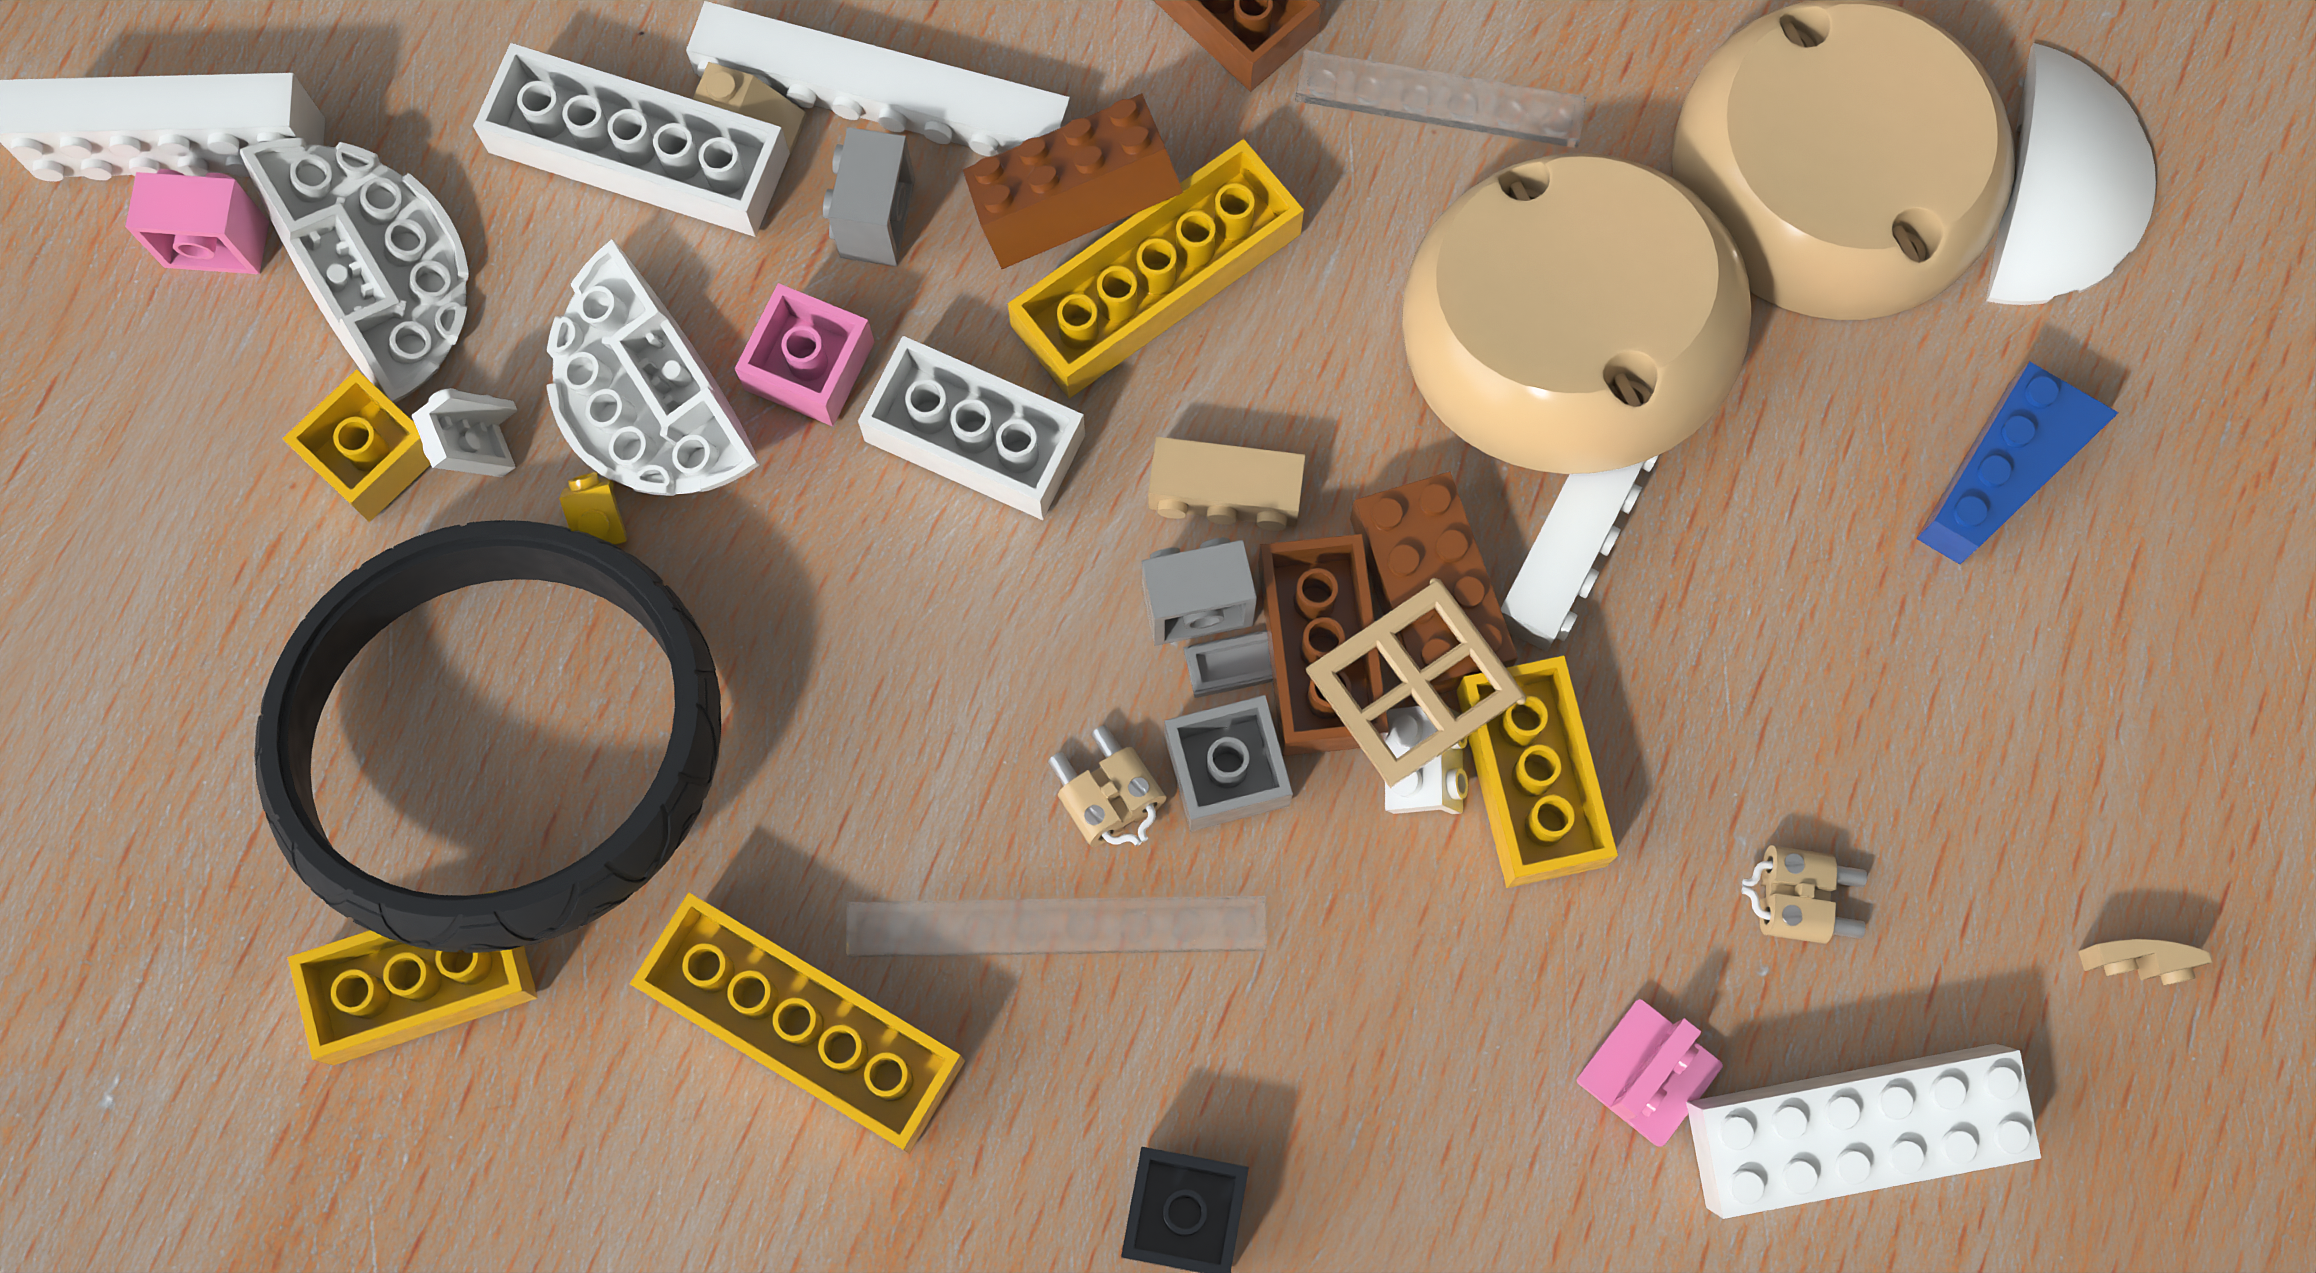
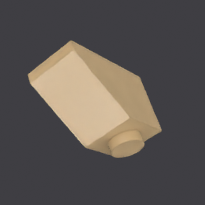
(750, 97)

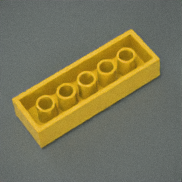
(1155, 268)
(798, 1022)

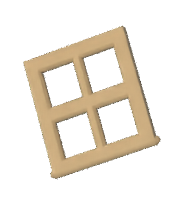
(1415, 683)

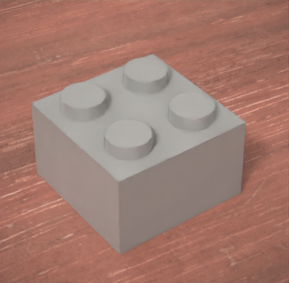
(870, 196)
(1198, 591)
(1227, 763)

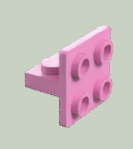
(1650, 1071)

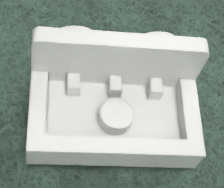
(464, 432)
(1436, 785)

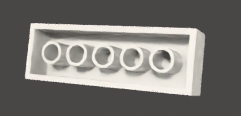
(151, 122)
(632, 139)
(1863, 1130)

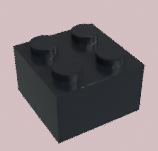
(1184, 1212)

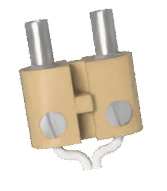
(1111, 794)
(1800, 895)

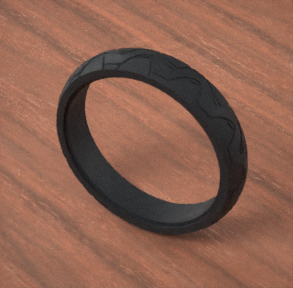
(396, 584)

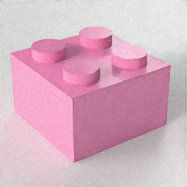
(197, 222)
(805, 354)

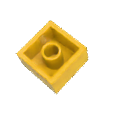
(360, 445)

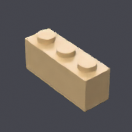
(1225, 483)

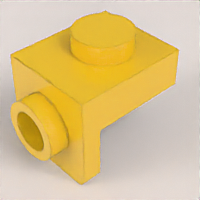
(592, 508)

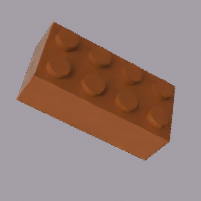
(1247, 35)
(1071, 181)
(1425, 535)
(1312, 604)

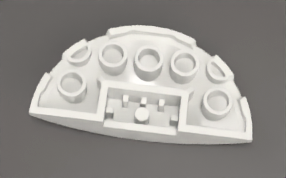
(2077, 185)
(370, 254)
(636, 389)

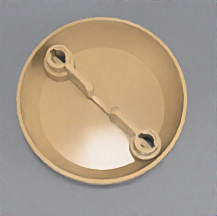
(1848, 156)
(1576, 314)

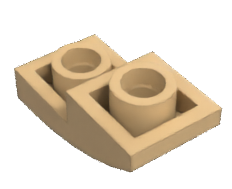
(2151, 958)

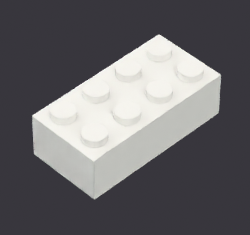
(972, 427)

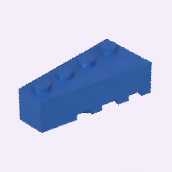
(2018, 450)

